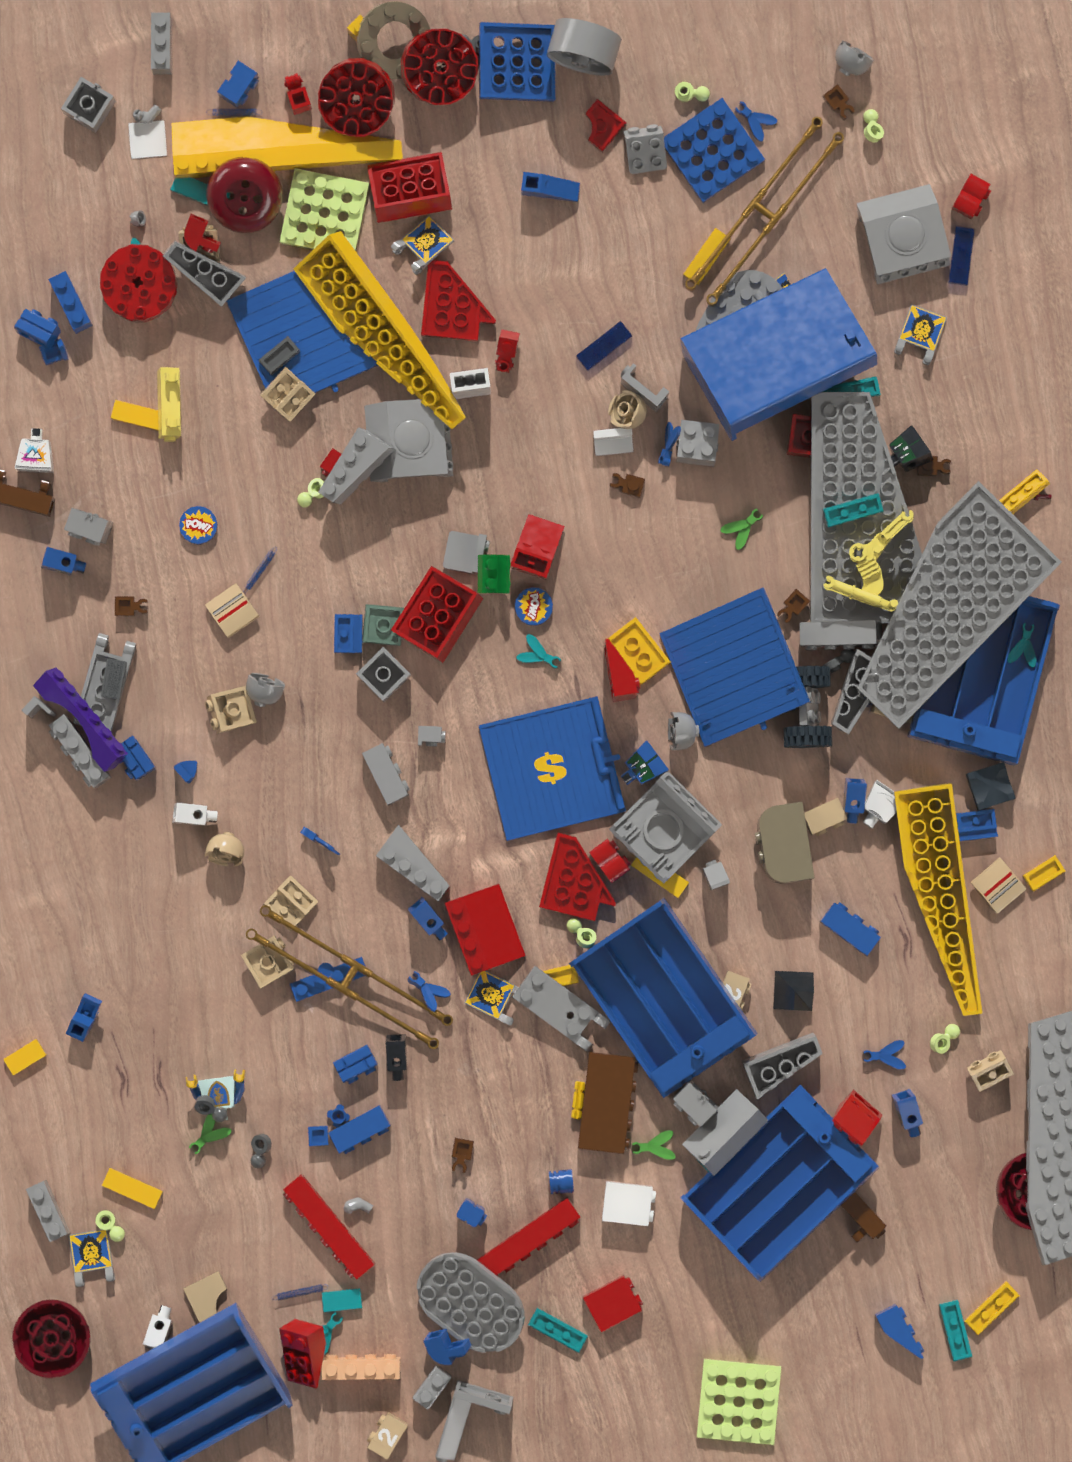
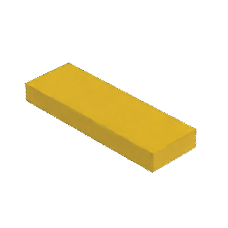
(704, 253)
(135, 415)
(1024, 491)
(674, 884)
(132, 1188)
(991, 1308)

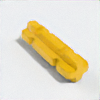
(578, 1100)

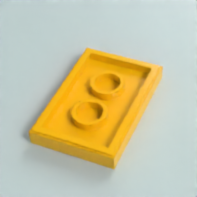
(639, 650)

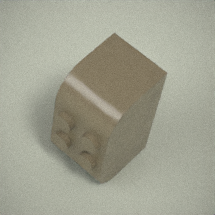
(784, 843)

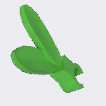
(743, 527)
(208, 1135)
(654, 1145)

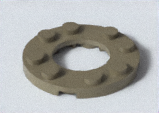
(375, 20)

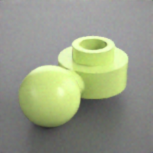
(701, 93)
(873, 131)
(305, 498)
(575, 926)
(951, 1032)
(116, 1233)

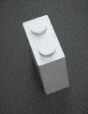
(470, 383)
(628, 1203)

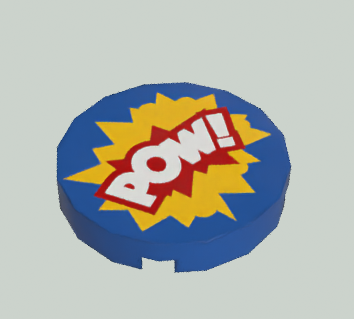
(198, 525)
(533, 606)

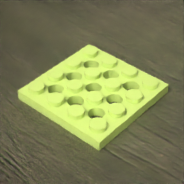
(335, 205)
(744, 1432)

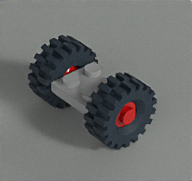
(809, 732)

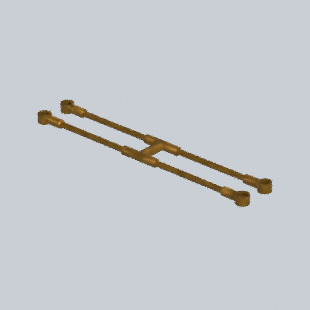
(773, 218)
(343, 987)

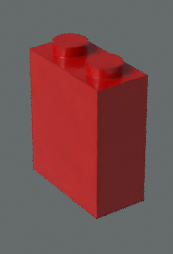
(613, 1302)

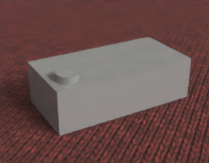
(725, 1132)

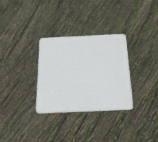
(147, 139)

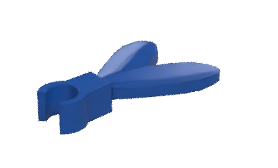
(755, 120)
(670, 438)
(314, 837)
(429, 991)
(885, 1055)

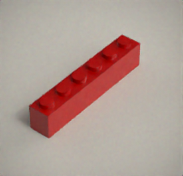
(329, 1226)
(530, 1237)

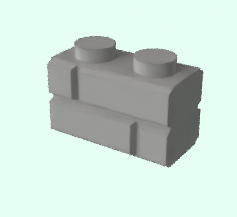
(432, 1387)

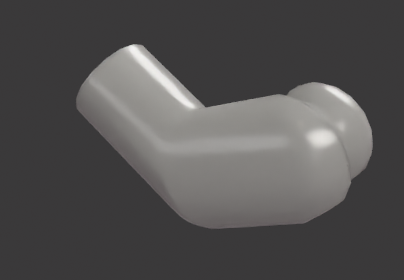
(146, 117)
(355, 1204)

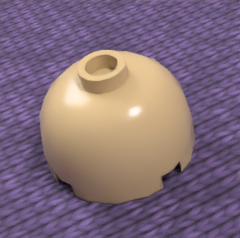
(627, 410)
(225, 849)

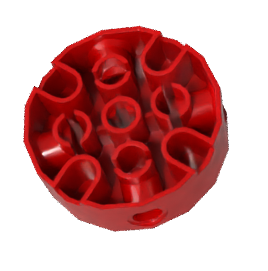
(421, 61)
(356, 116)
(147, 300)

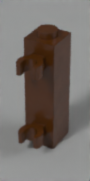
(25, 499)
(865, 1218)

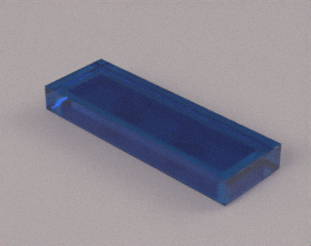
(961, 256)
(604, 346)

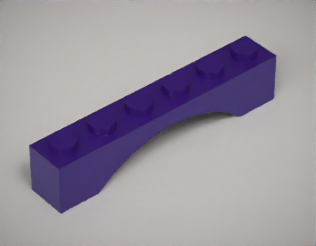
(104, 746)

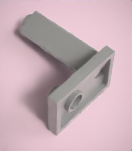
(458, 1413)

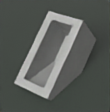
(715, 874)

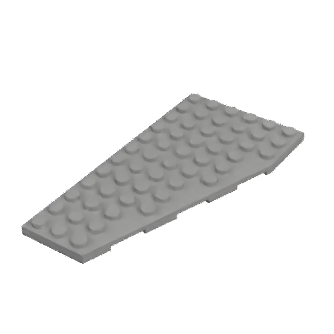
(849, 464)
(961, 591)
(1050, 1136)

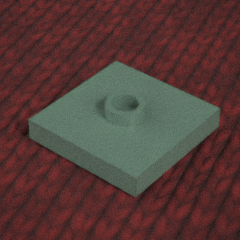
(378, 625)

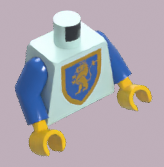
(224, 1090)

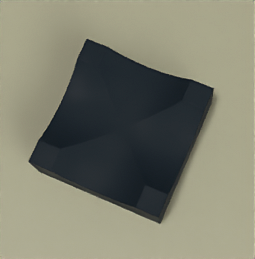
(990, 786)

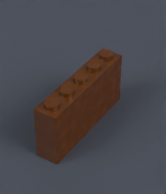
(607, 1103)

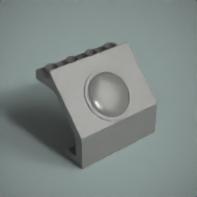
(904, 233)
(416, 434)
(665, 827)

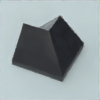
(793, 990)

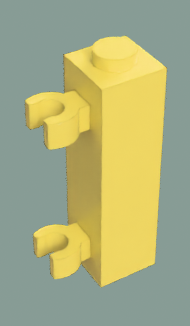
(169, 403)

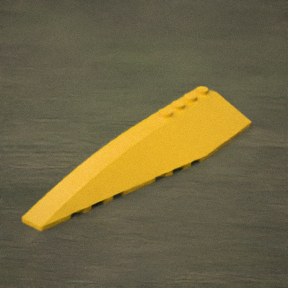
(206, 144)
(373, 322)
(937, 878)

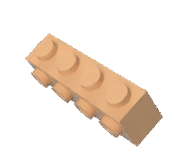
(361, 1367)

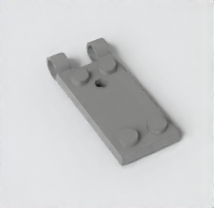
(104, 707)
(553, 1002)

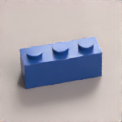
(70, 302)
(850, 928)
(360, 1130)

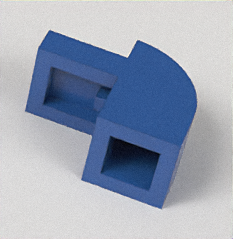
(84, 1017)
(442, 1349)

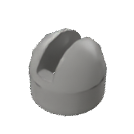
(137, 218)

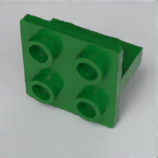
(494, 573)

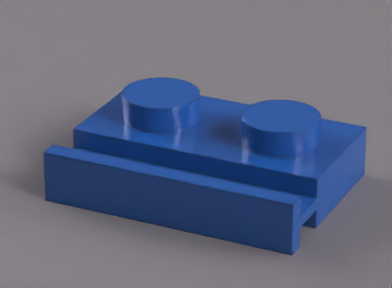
(348, 633)
(976, 825)

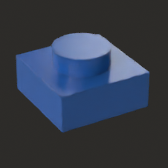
(318, 1135)

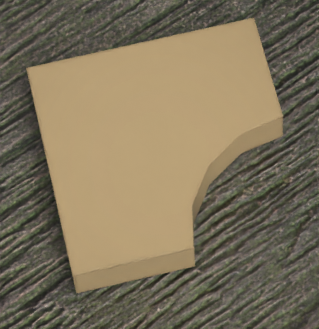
(204, 1295)

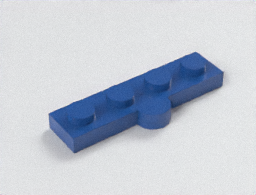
(314, 985)

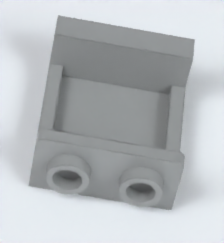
(630, 383)

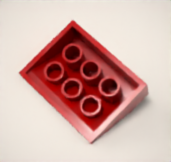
(409, 187)
(437, 614)
(621, 677)
(485, 929)

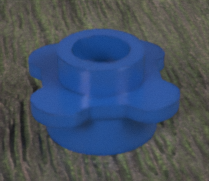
(333, 1115)

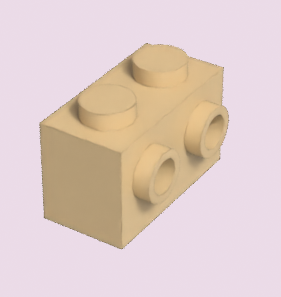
(990, 1070)

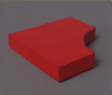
(604, 125)

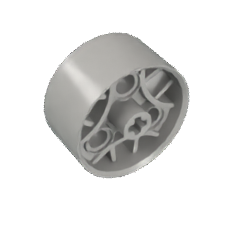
(584, 46)

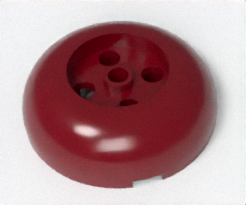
(262, 182)
(1008, 1182)
(39, 1358)

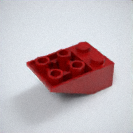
(537, 547)
(856, 1117)
(303, 1351)

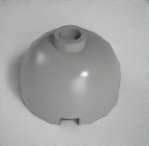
(852, 59)
(263, 689)
(682, 730)

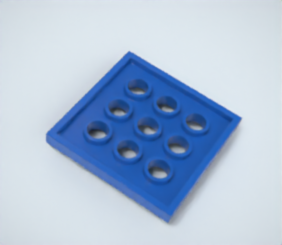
(488, 69)
(693, 173)

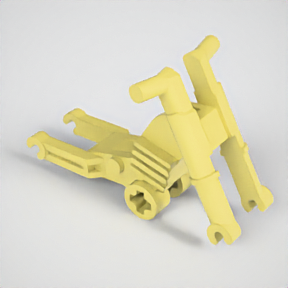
(869, 568)

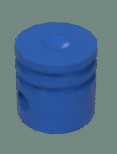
(561, 1181)

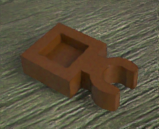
(837, 100)
(932, 467)
(631, 484)
(795, 604)
(127, 606)
(462, 1150)

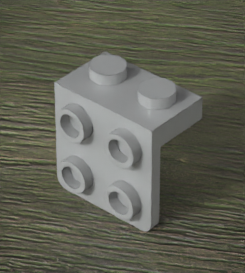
(645, 149)
(463, 551)

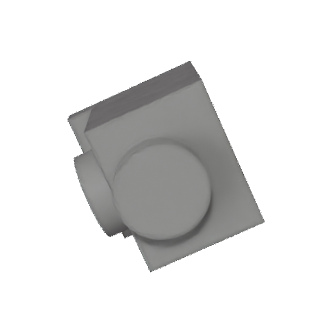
(430, 735)

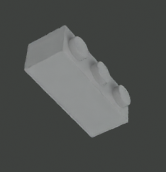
(161, 43)
(386, 773)
(48, 1211)

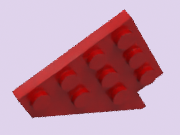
(451, 306)
(573, 882)

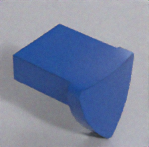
(56, 353)
(186, 770)

